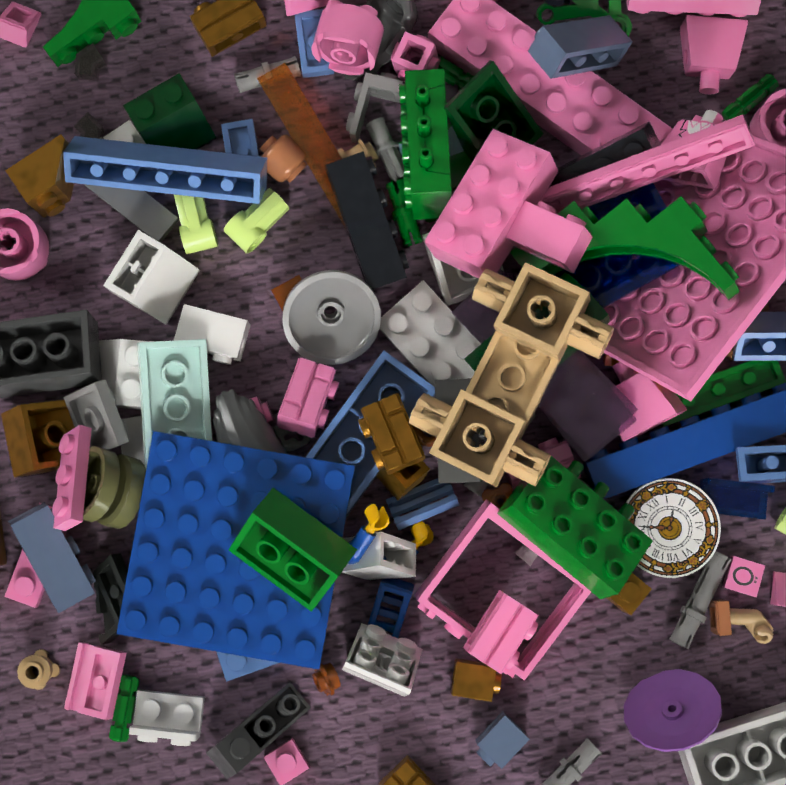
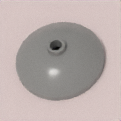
(334, 336)

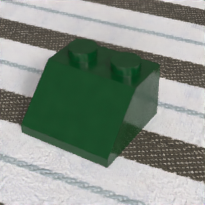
(170, 116)

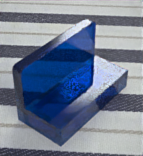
(737, 497)

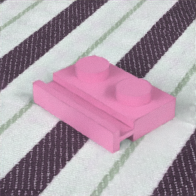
(95, 681)

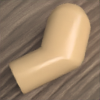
(754, 622)

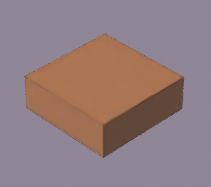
(720, 617)

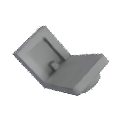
(380, 86)

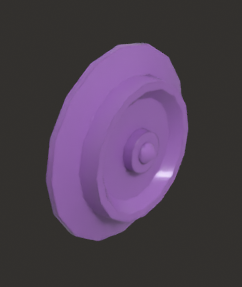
(672, 710)

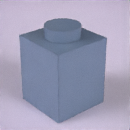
(501, 741)

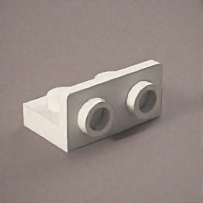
(167, 717)

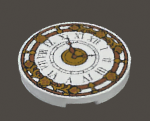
(679, 522)

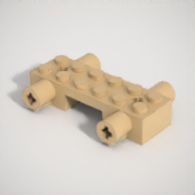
(511, 375)

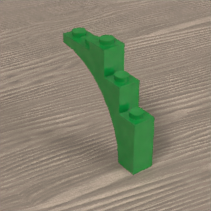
(89, 25)
(631, 230)

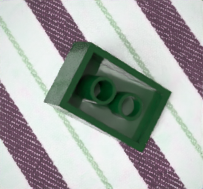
(489, 104)

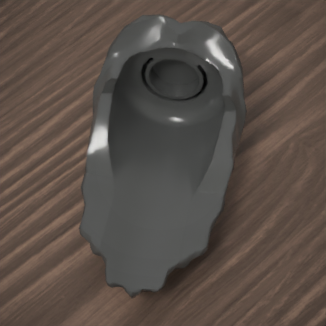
(397, 18)
(242, 424)

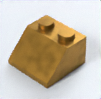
(42, 178)
(35, 435)

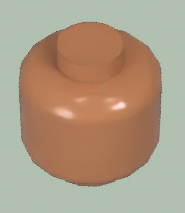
(284, 158)

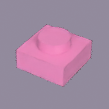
(286, 762)

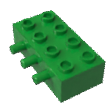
(425, 143)
(578, 527)

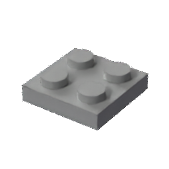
(96, 409)

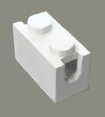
(223, 333)

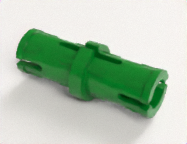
(402, 215)

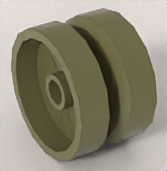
(113, 488)

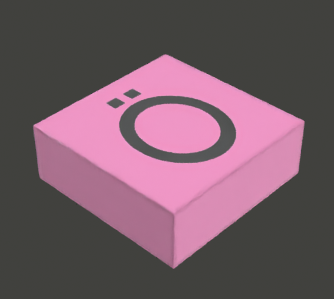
(743, 576)

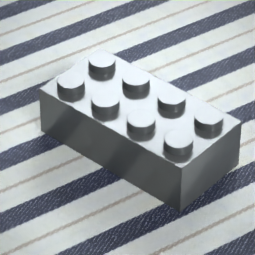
(49, 353)

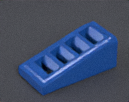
(397, 587)

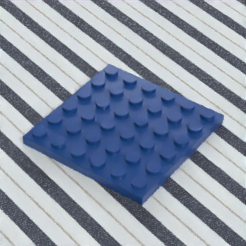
(180, 570)

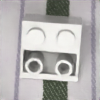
(151, 277)

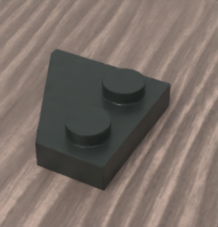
(109, 588)

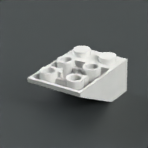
(383, 659)

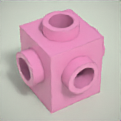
(413, 49)

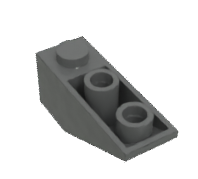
(258, 731)

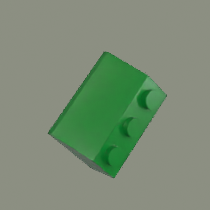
(292, 549)

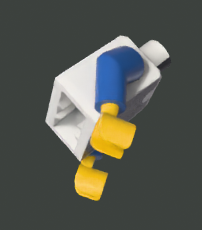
(383, 554)

